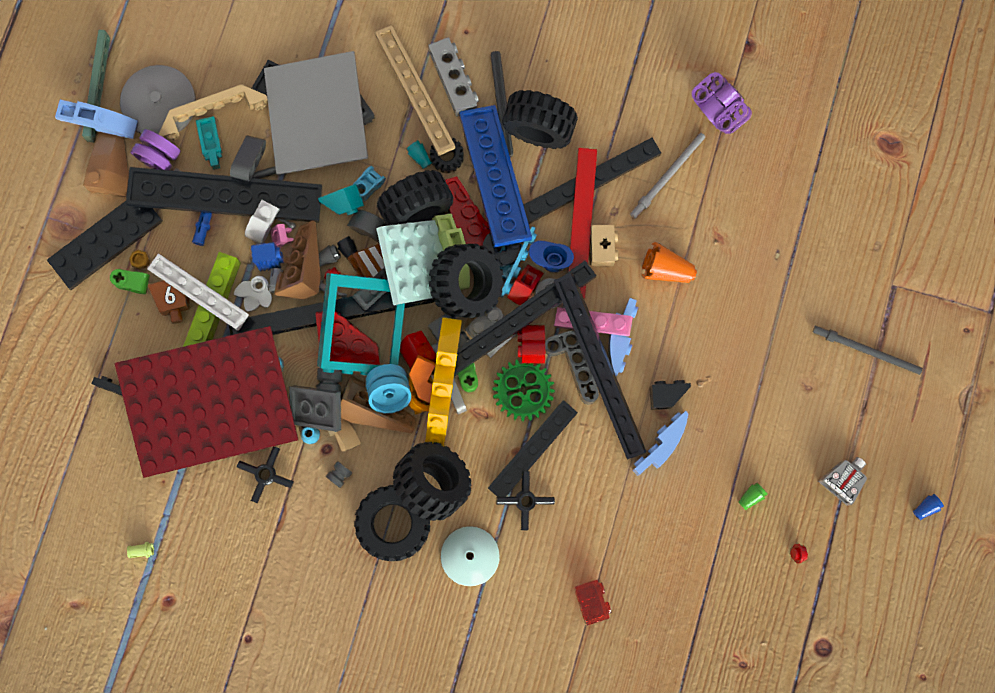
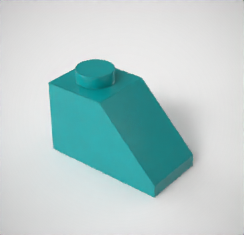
(343, 200)

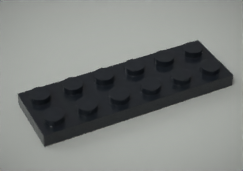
(102, 243)

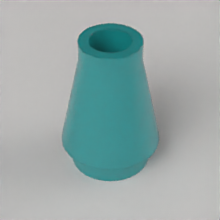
(419, 154)

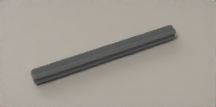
(500, 94)

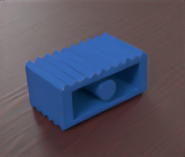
(267, 256)

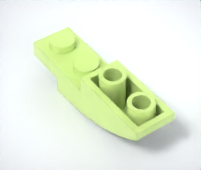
(449, 236)

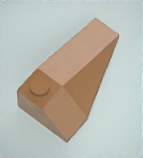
(107, 166)
(302, 269)
(357, 410)

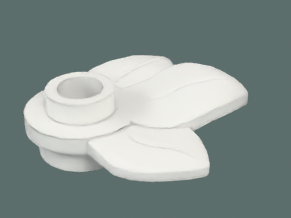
(252, 296)

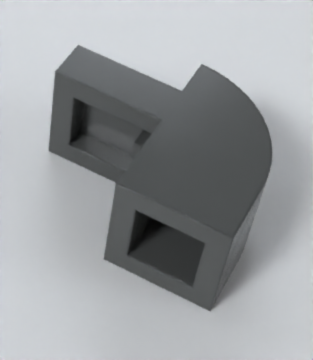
(366, 224)

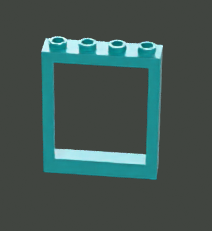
(358, 282)

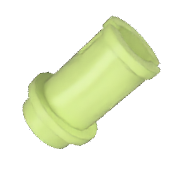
(140, 550)

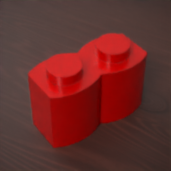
(532, 344)

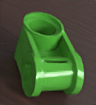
(133, 280)
(468, 373)

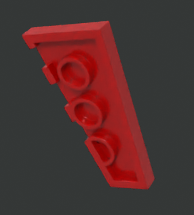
(466, 214)

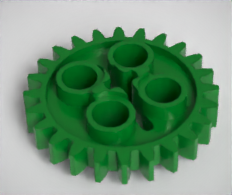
(528, 407)

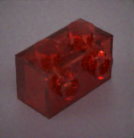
(592, 602)

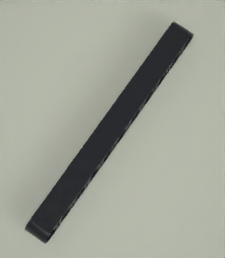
(305, 316)

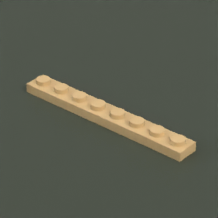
(415, 90)

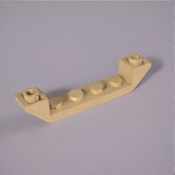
(199, 107)

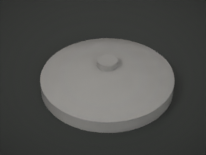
(151, 95)

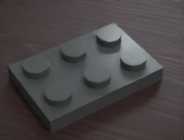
(316, 408)

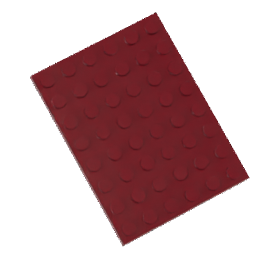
(206, 401)

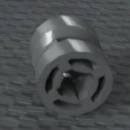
(337, 476)

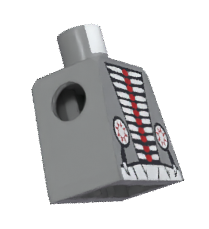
(845, 480)

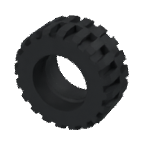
(539, 119)
(415, 199)
(446, 280)
(419, 493)
(372, 542)

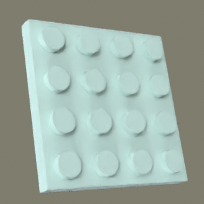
(408, 258)

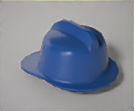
(551, 255)

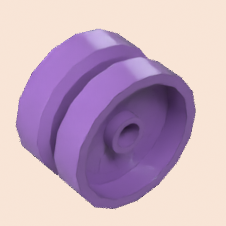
(155, 151)

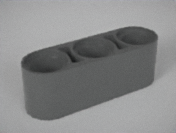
(248, 158)

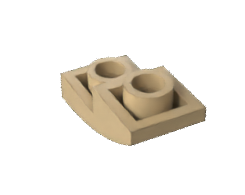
(346, 436)

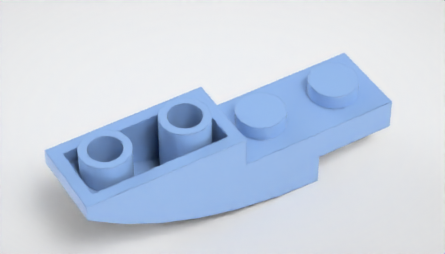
(96, 117)
(619, 344)
(668, 440)

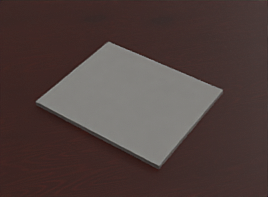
(315, 113)

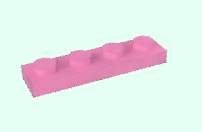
(604, 322)

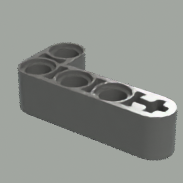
(576, 368)

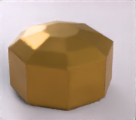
(139, 259)

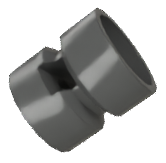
(329, 381)

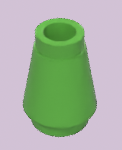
(752, 496)

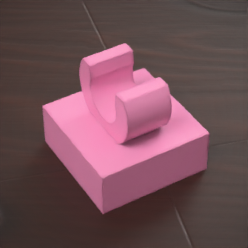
(279, 235)

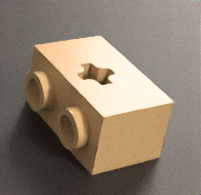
(599, 235)

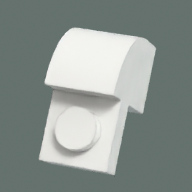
(260, 222)

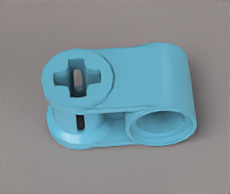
(370, 182)

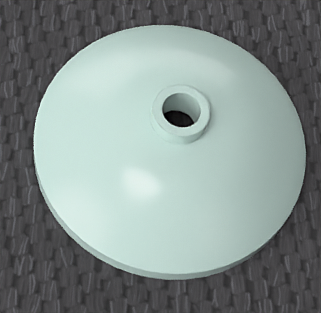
(470, 571)

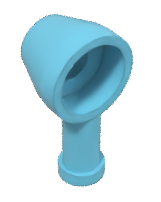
(310, 440)

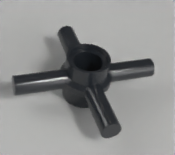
(258, 470)
(532, 500)

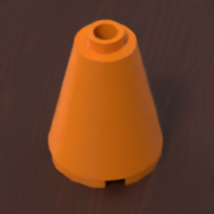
(667, 266)

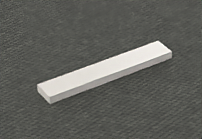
(198, 292)

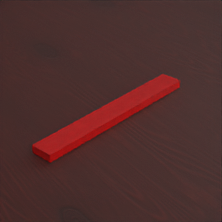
(583, 207)

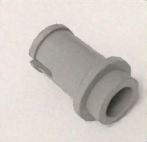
(273, 278)

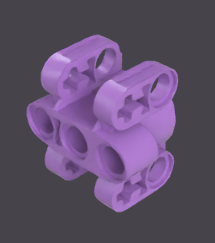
(721, 103)

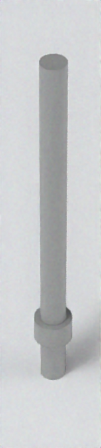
(645, 201)

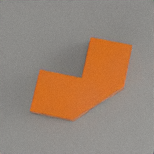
(419, 375)

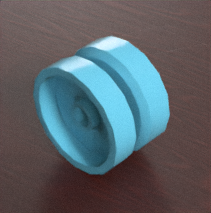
(388, 388)

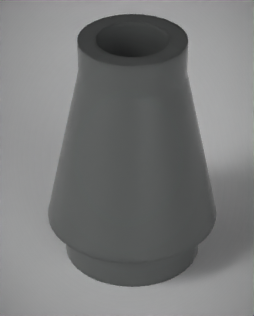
(329, 255)

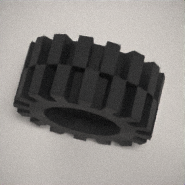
(448, 165)

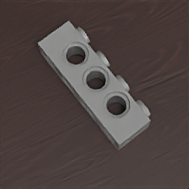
(445, 49)

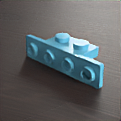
(513, 270)

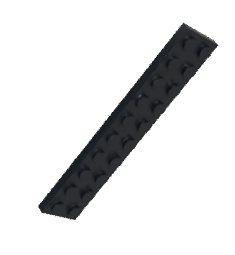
(221, 194)

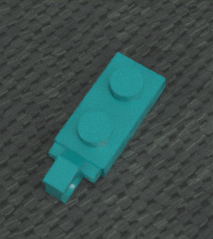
(209, 140)

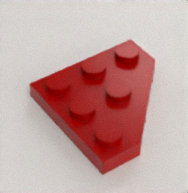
(349, 342)

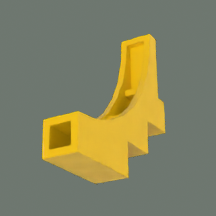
(443, 381)

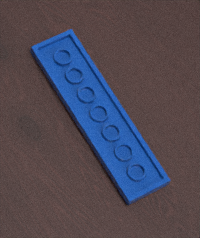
(495, 176)

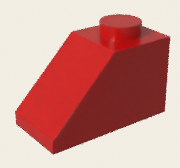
(525, 285)

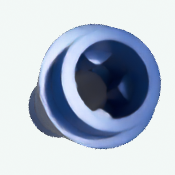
(928, 507)

